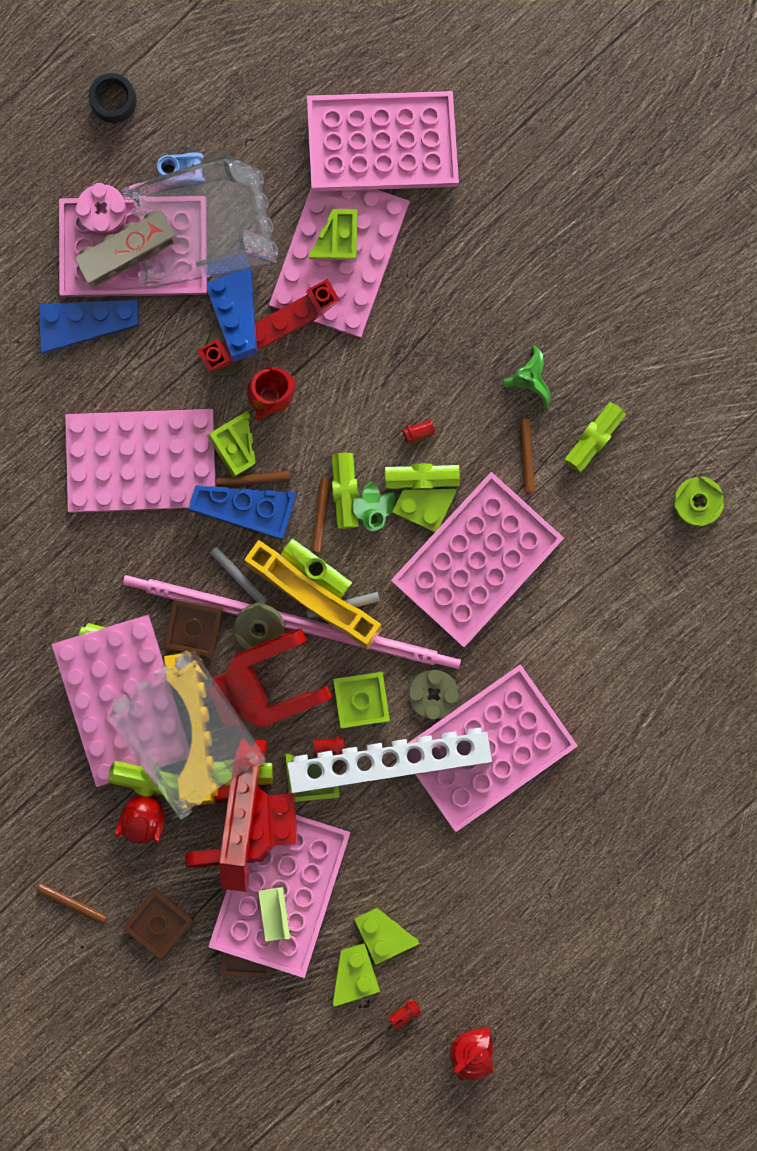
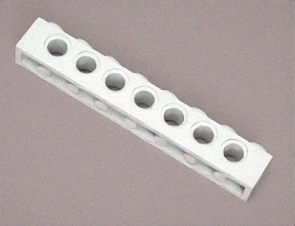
(478, 754)

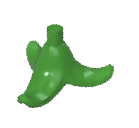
(530, 377)

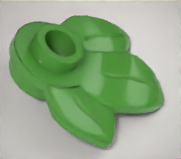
(373, 504)

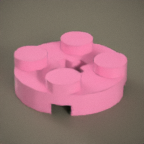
(101, 195)

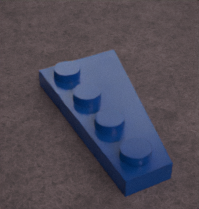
(235, 311)
(250, 509)

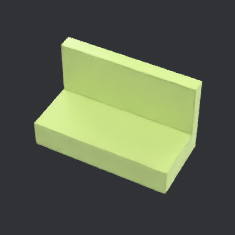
(274, 914)

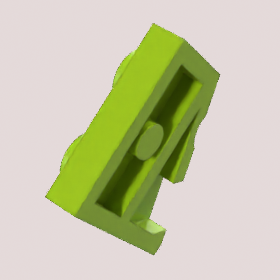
(354, 975)

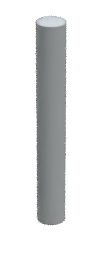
(238, 575)
(356, 602)

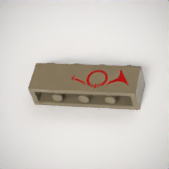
(126, 248)

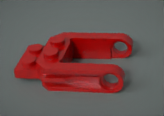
(246, 692)
(272, 826)

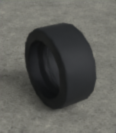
(106, 80)

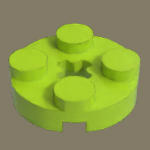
(712, 499)

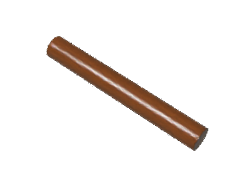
(527, 455)
(253, 479)
(320, 515)
(72, 903)

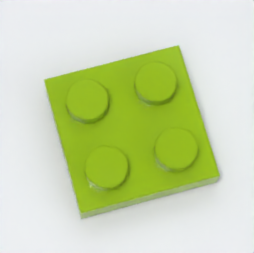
(361, 700)

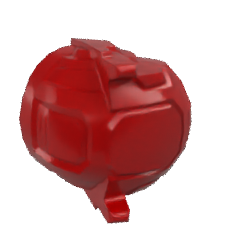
(270, 391)
(141, 820)
(472, 1054)

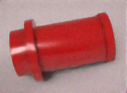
(418, 431)
(334, 745)
(405, 1014)

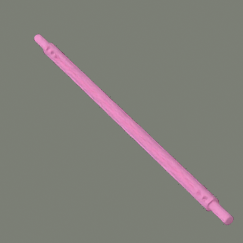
(293, 622)

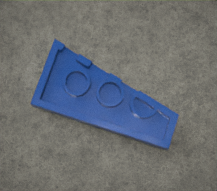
(84, 321)

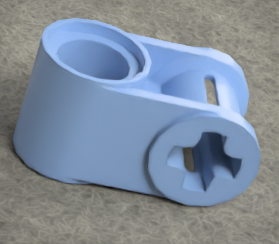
(179, 161)

